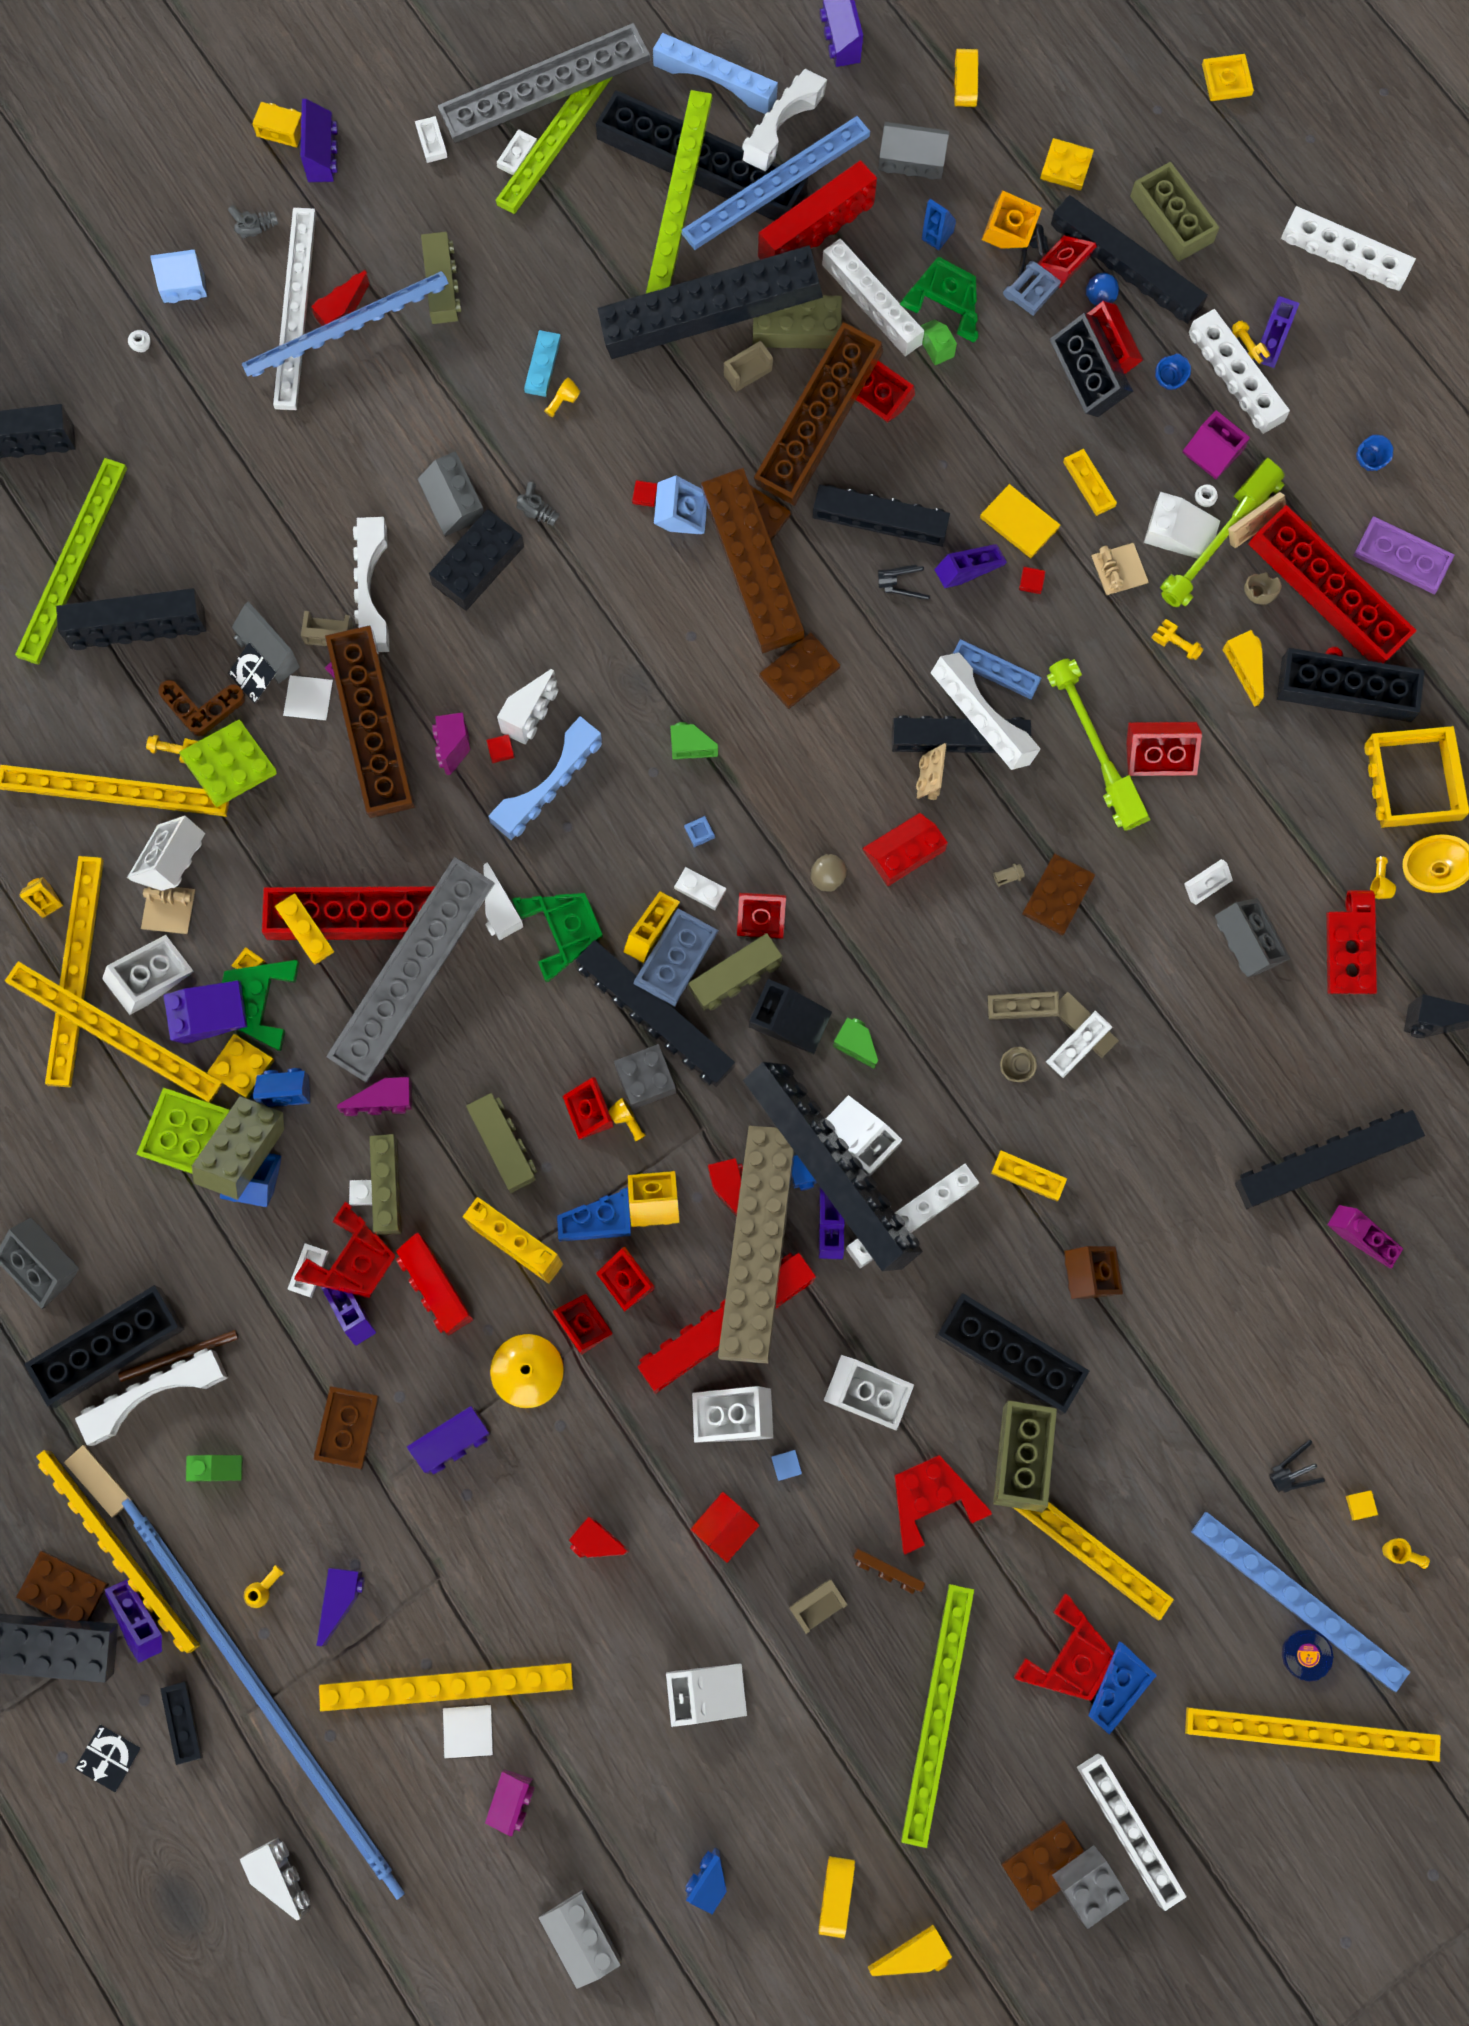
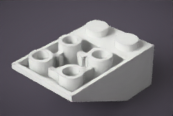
(527, 707)
(864, 1133)
(706, 1694)
(275, 1878)

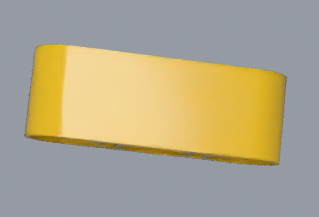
(966, 77)
(836, 1897)

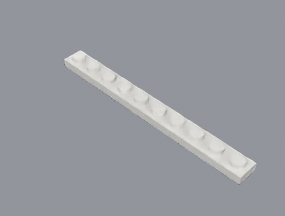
(295, 305)

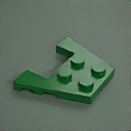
(951, 288)
(570, 923)
(255, 988)

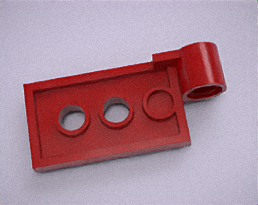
(1357, 926)

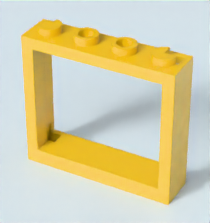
(1452, 770)
(513, 1240)

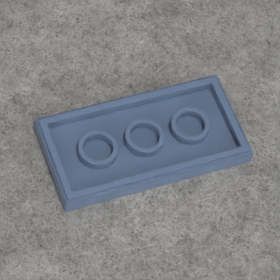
(676, 957)

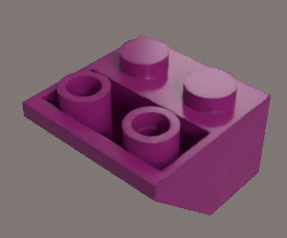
(1216, 445)
(451, 740)
(508, 1802)

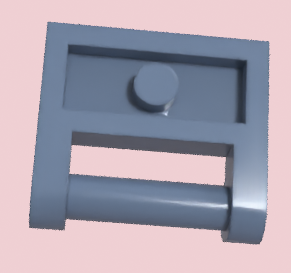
(1037, 292)

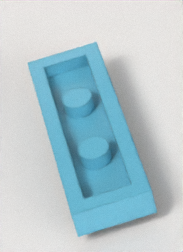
(542, 363)

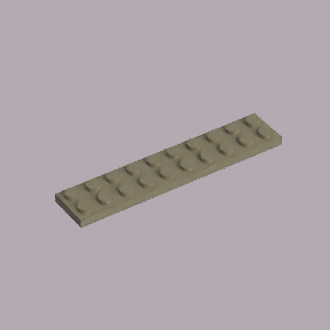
(757, 1247)

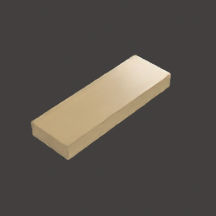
(1255, 520)
(97, 1480)

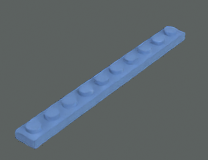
(775, 183)
(350, 321)
(1300, 1602)

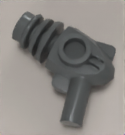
(250, 224)
(534, 506)

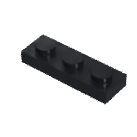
(181, 1723)

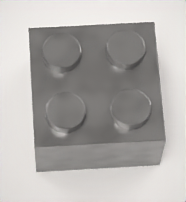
(645, 1077)
(1090, 1887)

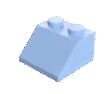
(179, 276)
(680, 506)

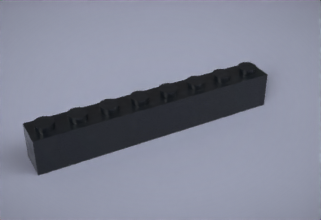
(1130, 260)
(655, 1014)
(1329, 1159)

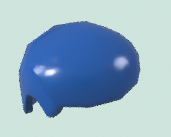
(1102, 288)
(1173, 371)
(1375, 452)

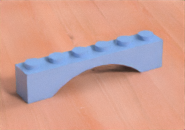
(682, 57)
(515, 812)

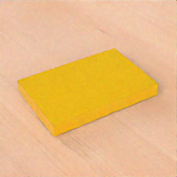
(1020, 521)

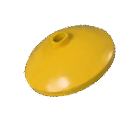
(1437, 863)
(532, 1388)

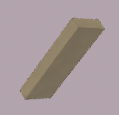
(1023, 1005)
(1075, 1014)

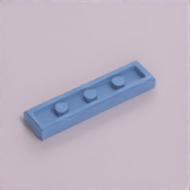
(999, 670)

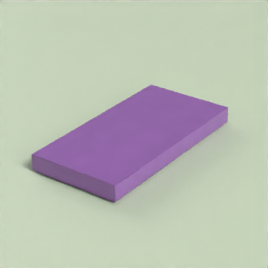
(1404, 555)

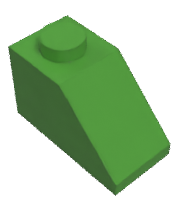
(938, 341)
(691, 742)
(856, 1042)
(214, 1468)

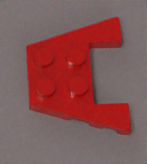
(358, 1265)
(928, 1489)
(1080, 1663)

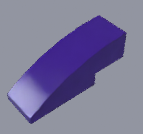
(830, 1229)

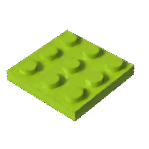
(228, 763)
(180, 1130)

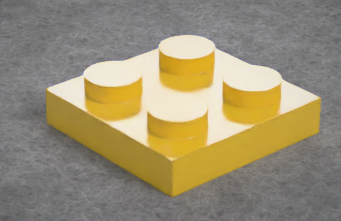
(1227, 77)
(1067, 164)
(240, 1065)

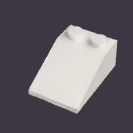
(1180, 526)
(146, 974)
(868, 1392)
(732, 1414)

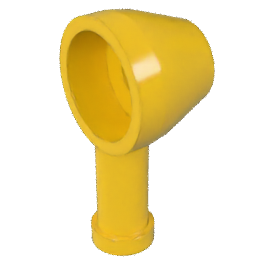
(568, 392)
(1382, 887)
(621, 1112)
(1402, 1553)
(262, 1588)

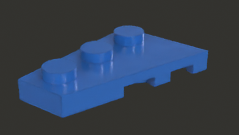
(597, 1220)
(1120, 1689)

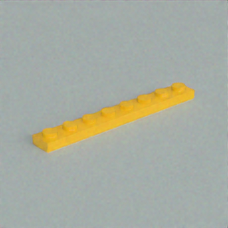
(1100, 1560)

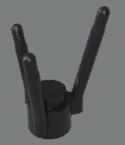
(1038, 241)
(888, 578)
(1283, 1479)

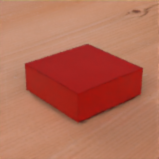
(644, 493)
(1032, 580)
(500, 748)

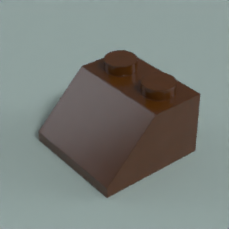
(1093, 1272)

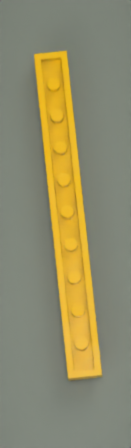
(109, 790)
(75, 967)
(113, 1032)
(123, 1560)
(445, 1687)
(1312, 1734)

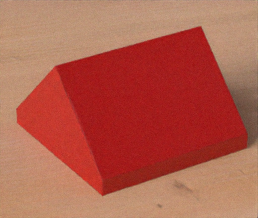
(1067, 257)
(761, 915)
(587, 1109)
(625, 1279)
(582, 1323)
(725, 1527)

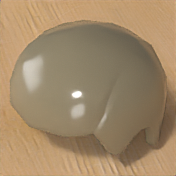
(1262, 588)
(828, 872)
(1018, 1064)

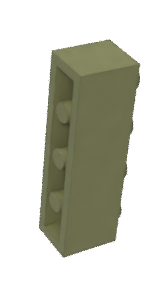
(437, 258)
(735, 972)
(500, 1142)
(385, 1184)

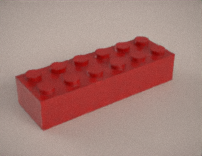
(820, 213)

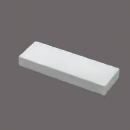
(1079, 1044)

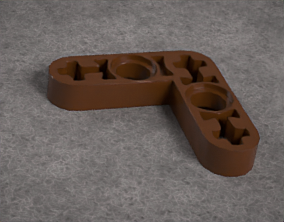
(195, 714)

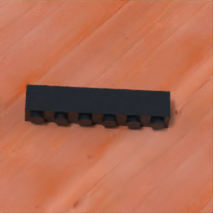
(881, 515)
(929, 733)

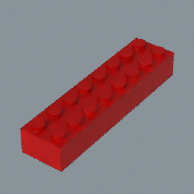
(1331, 586)
(347, 911)
(704, 1338)

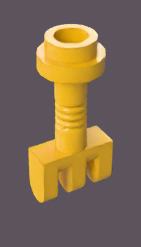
(1240, 329)
(1194, 651)
(154, 744)

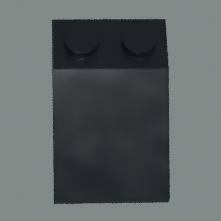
(1435, 1016)

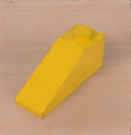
(1246, 659)
(41, 897)
(650, 927)
(916, 1955)

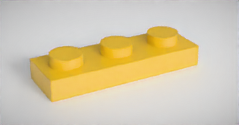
(1089, 482)
(304, 929)
(1029, 1176)

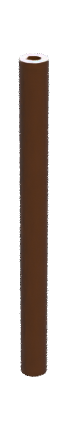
(177, 1356)

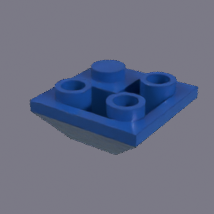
(709, 1885)

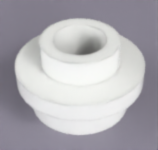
(142, 345)
(1207, 490)

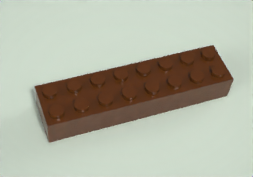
(819, 413)
(752, 560)
(370, 721)

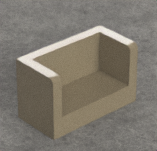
(748, 366)
(315, 629)
(817, 1605)

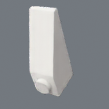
(499, 910)

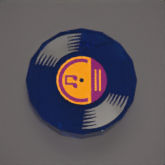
(1307, 1655)

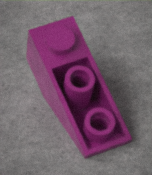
(385, 1095)
(1365, 1235)

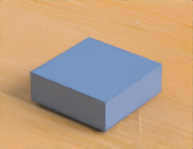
(699, 831)
(786, 1465)

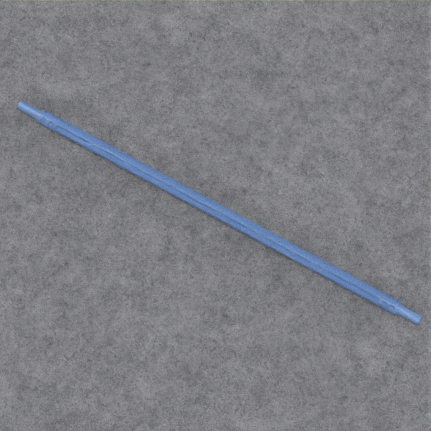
(263, 1699)

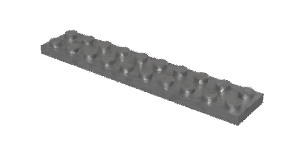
(544, 82)
(410, 969)

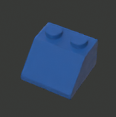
(282, 1088)
(262, 1185)

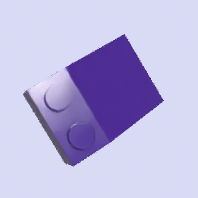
(205, 1011)

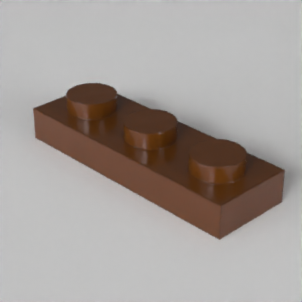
(887, 1571)

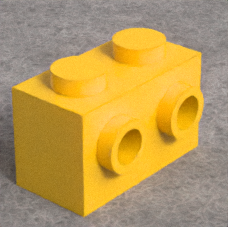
(278, 124)

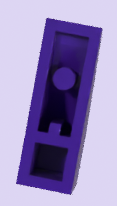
(1277, 329)
(969, 564)
(350, 1315)
(340, 1594)
(134, 1621)

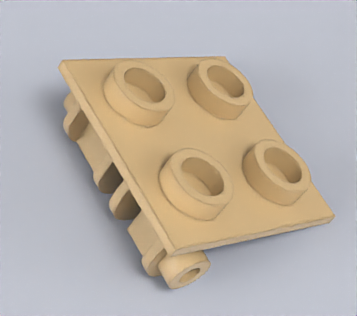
(1119, 568)
(931, 773)
(168, 909)

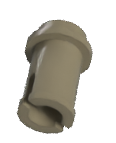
(1008, 875)

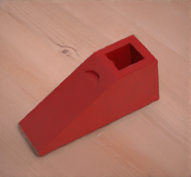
(341, 300)
(727, 1182)

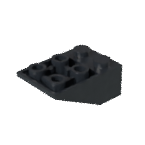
(789, 1017)

